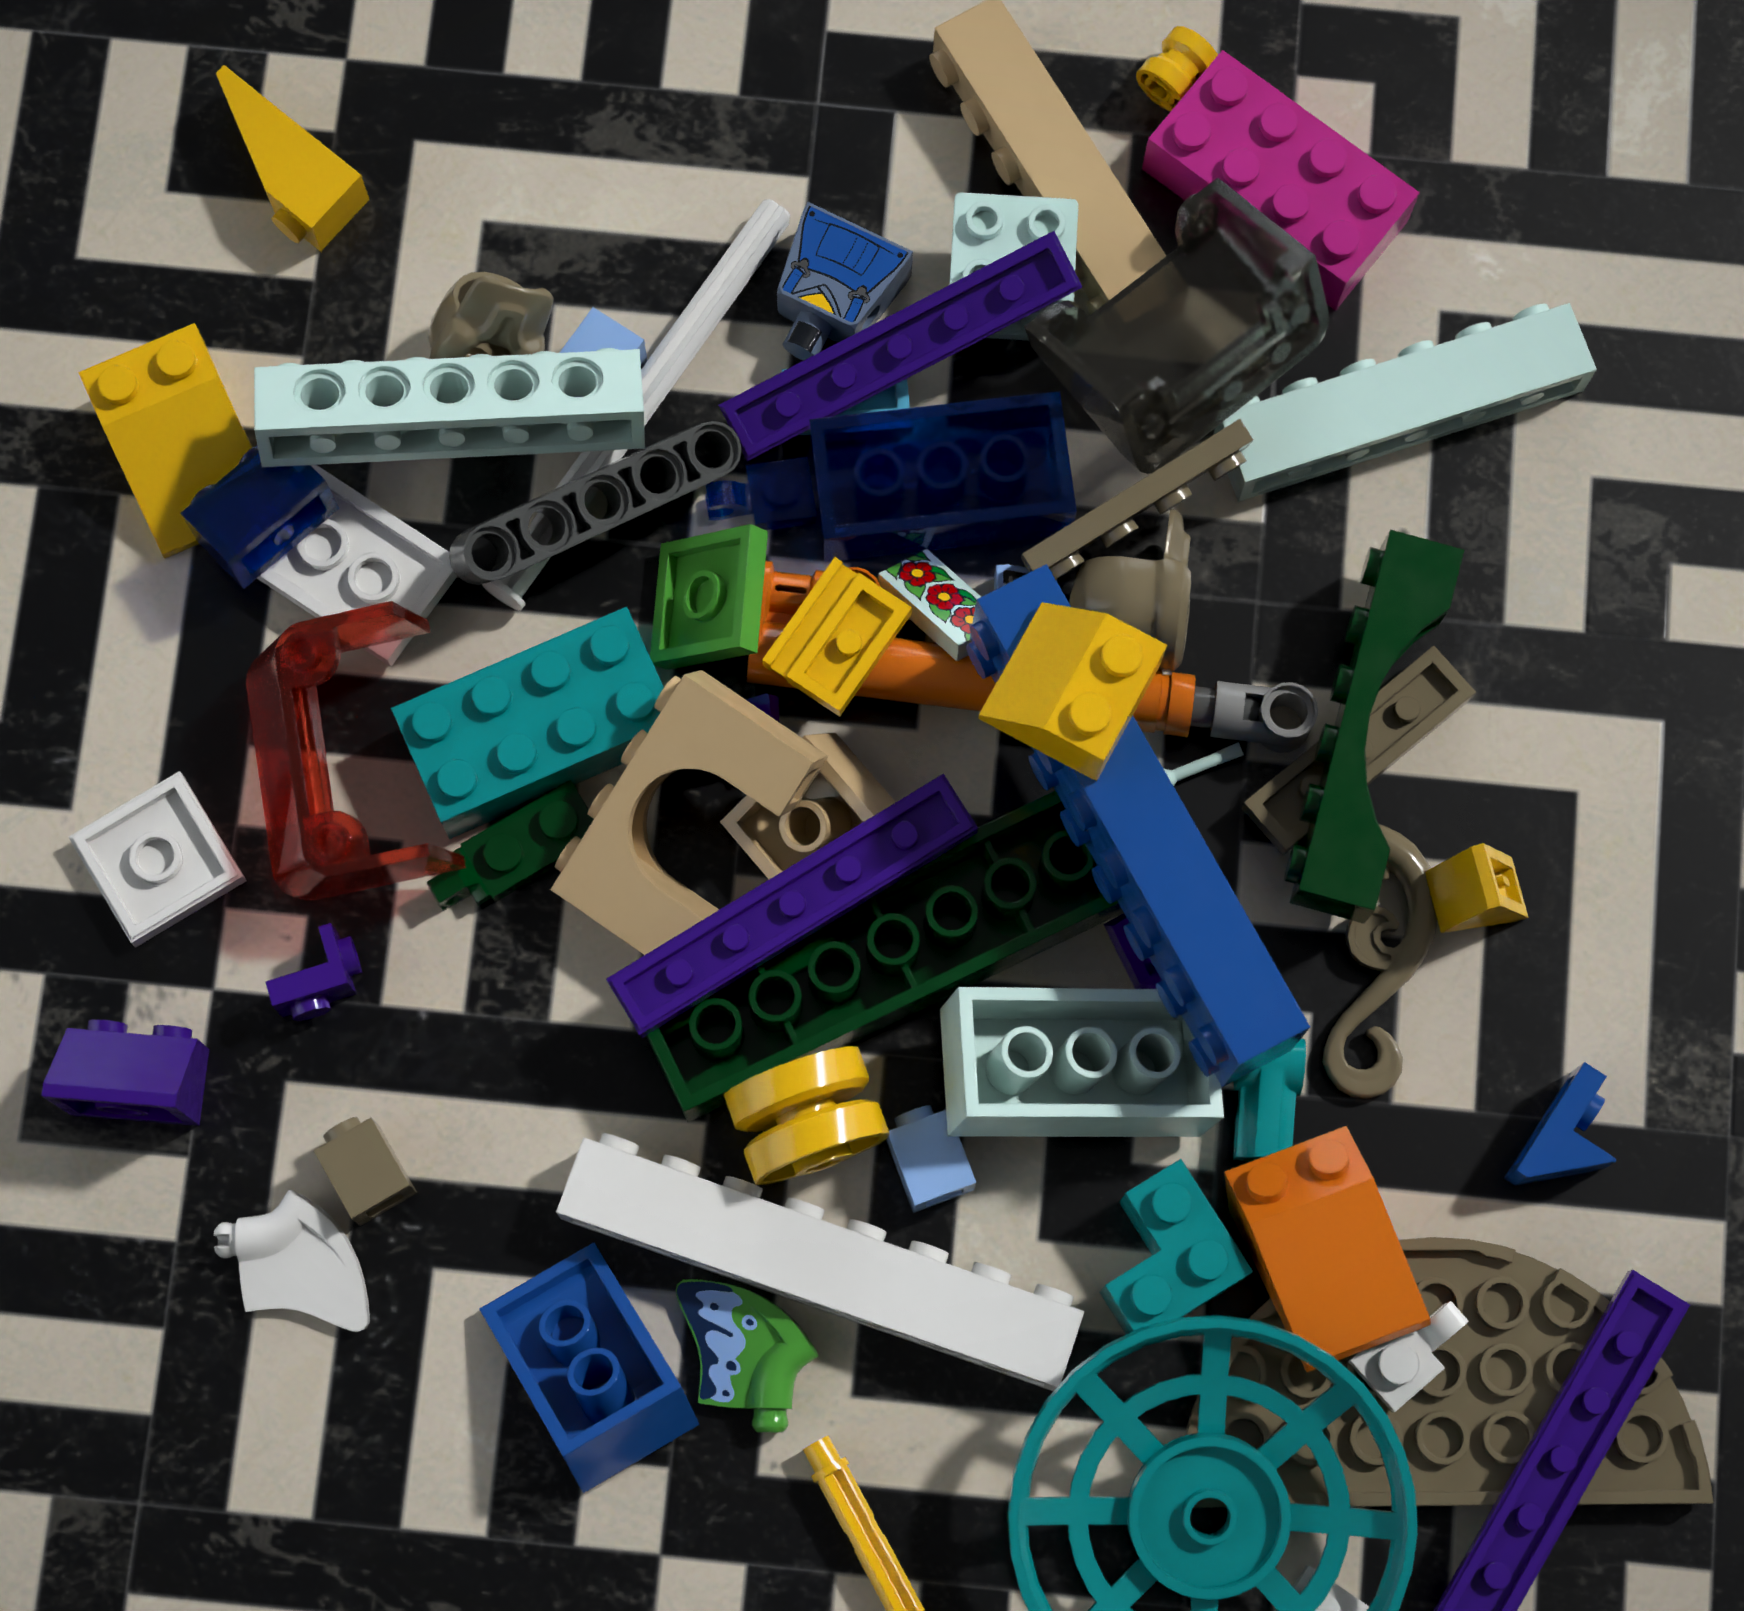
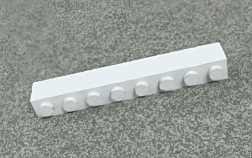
(820, 1262)

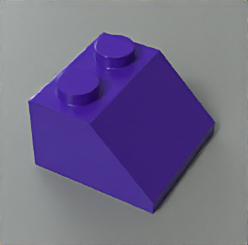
(129, 1074)

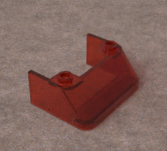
(310, 844)

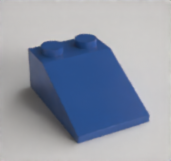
(589, 1367)

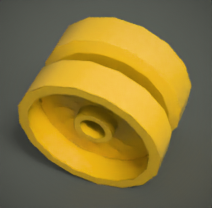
(806, 1115)

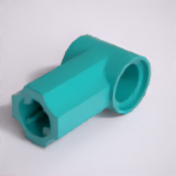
(1268, 1105)

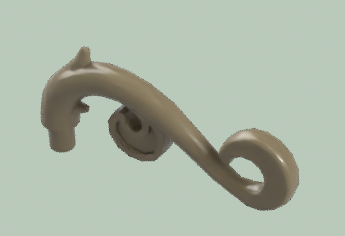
(1395, 968)

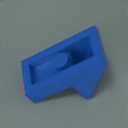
(1554, 1146)

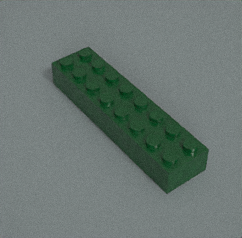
(910, 946)

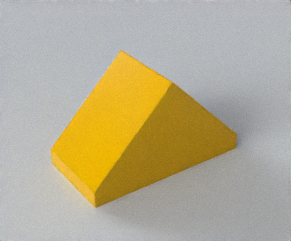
(1476, 890)

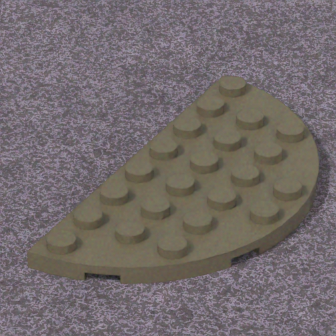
(1488, 1401)

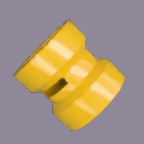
(1177, 68)

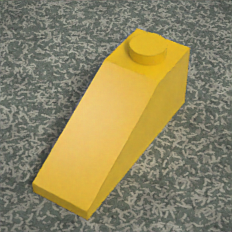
(304, 180)

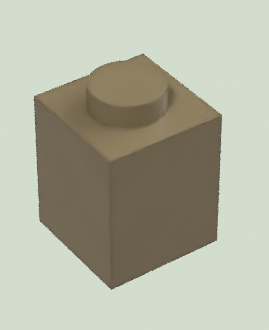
(363, 1169)

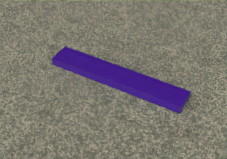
(901, 345)
(792, 905)
(1566, 1449)

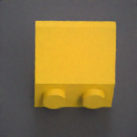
(1073, 685)

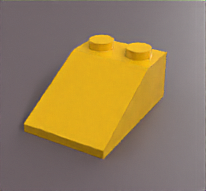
(167, 427)

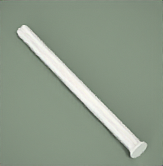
(667, 364)

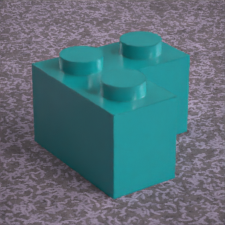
(1189, 1251)

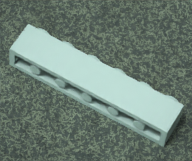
(1411, 398)

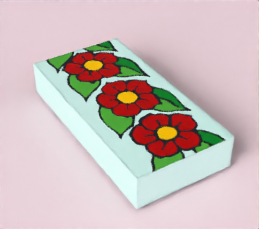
(938, 598)

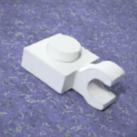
(1407, 1363)

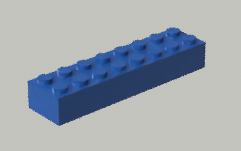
(1157, 871)

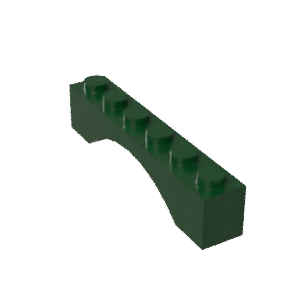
(1344, 845)

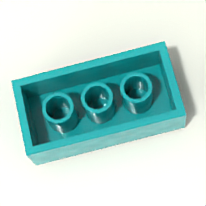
(531, 721)

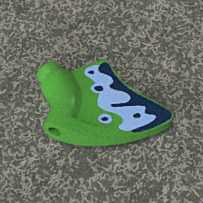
(745, 1350)

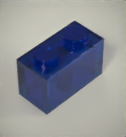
(258, 514)

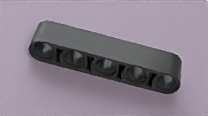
(624, 495)

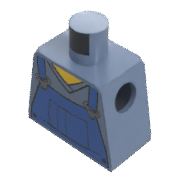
(837, 280)

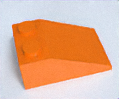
(1326, 1245)

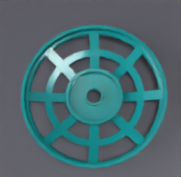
(1213, 1467)

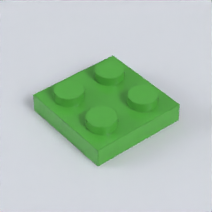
(709, 597)

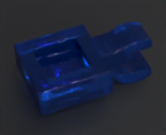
(775, 494)

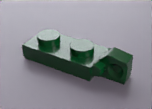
(514, 849)

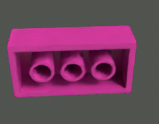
(1286, 167)

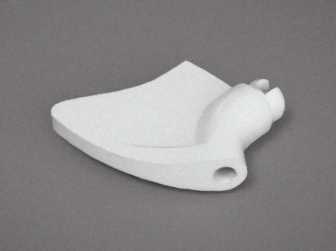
(297, 1263)

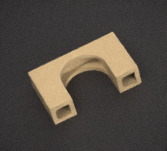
(701, 728)

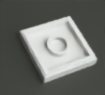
(157, 859)

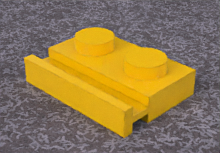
(837, 636)

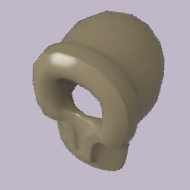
(489, 317)
(1143, 591)

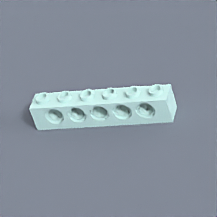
(422, 424)

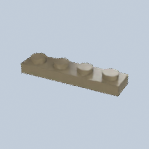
(1161, 488)
(1399, 720)

